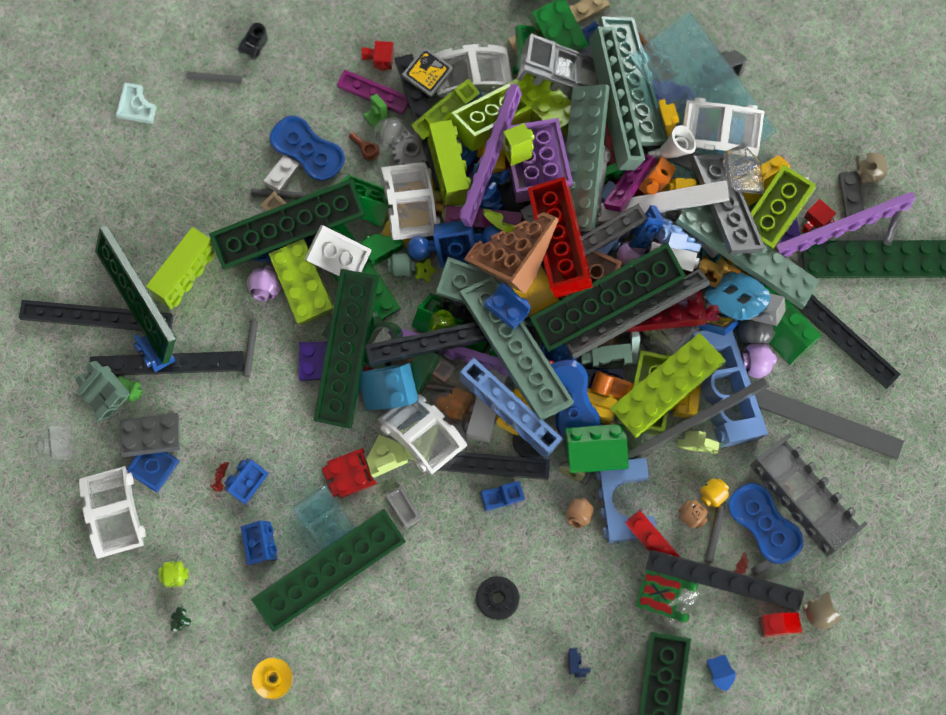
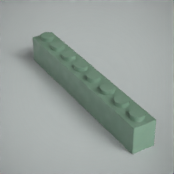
(620, 110)

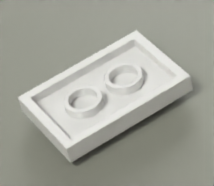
(336, 252)

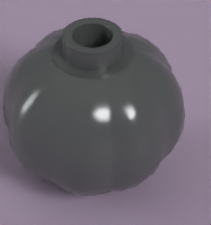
(755, 332)

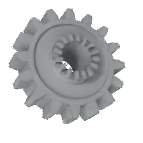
(401, 153)

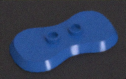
(317, 156)
(575, 381)
(776, 536)

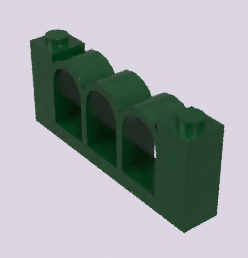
(421, 366)

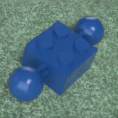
(450, 240)

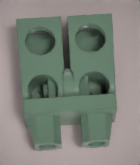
(607, 355)
(101, 390)

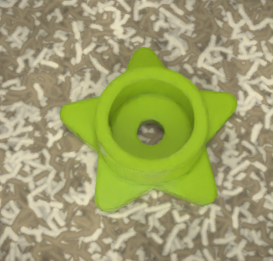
(420, 270)

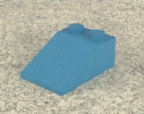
(388, 387)

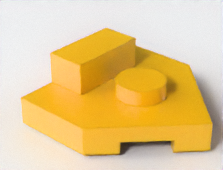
(669, 116)

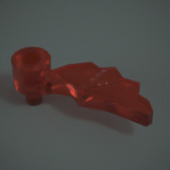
(220, 473)
(742, 564)

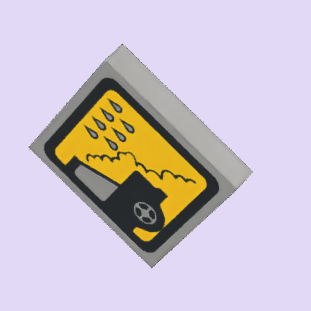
(427, 72)

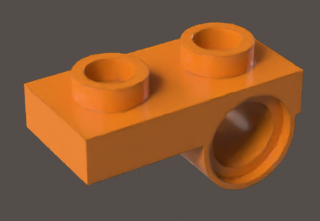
(608, 384)

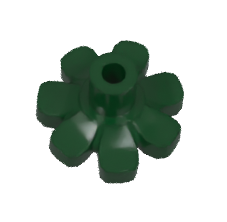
(179, 620)

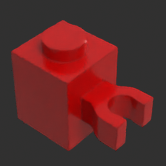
(381, 55)
(818, 216)

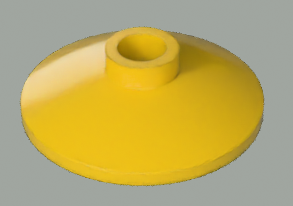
(262, 675)

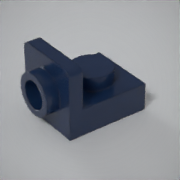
(574, 660)

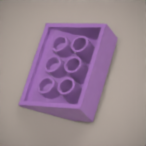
(547, 161)

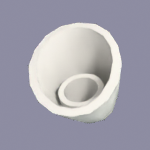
(678, 144)

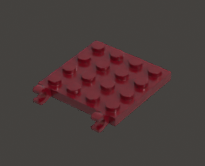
(682, 314)

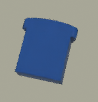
(721, 672)

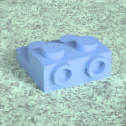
(676, 237)

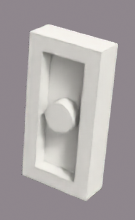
(281, 174)

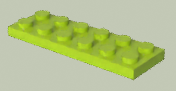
(668, 385)

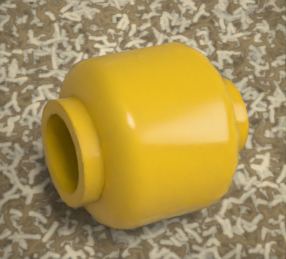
(714, 492)

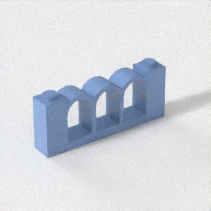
(509, 408)
(729, 431)

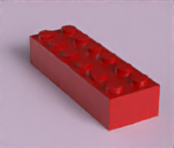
(565, 254)

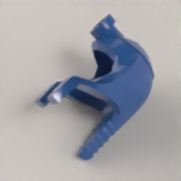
(492, 195)

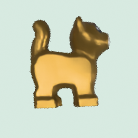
(713, 270)

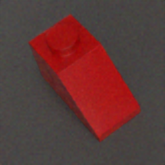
(780, 624)

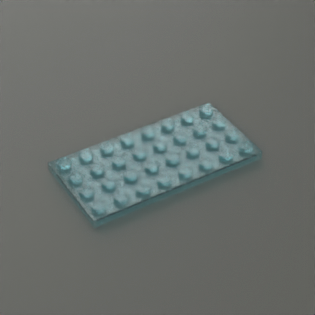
(687, 66)

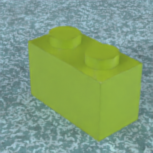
(518, 144)

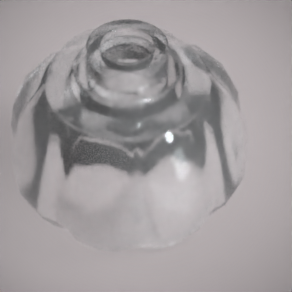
(390, 132)

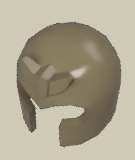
(872, 169)
(821, 613)

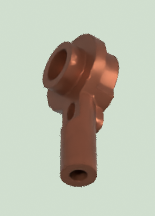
(369, 150)

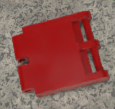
(348, 474)

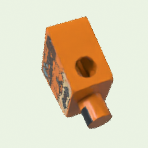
(656, 180)

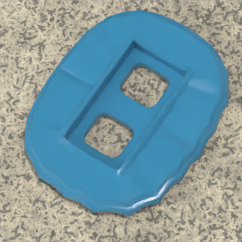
(746, 286)

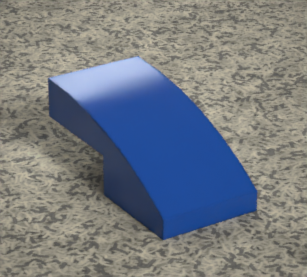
(502, 496)

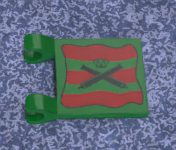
(660, 590)

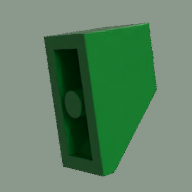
(381, 247)

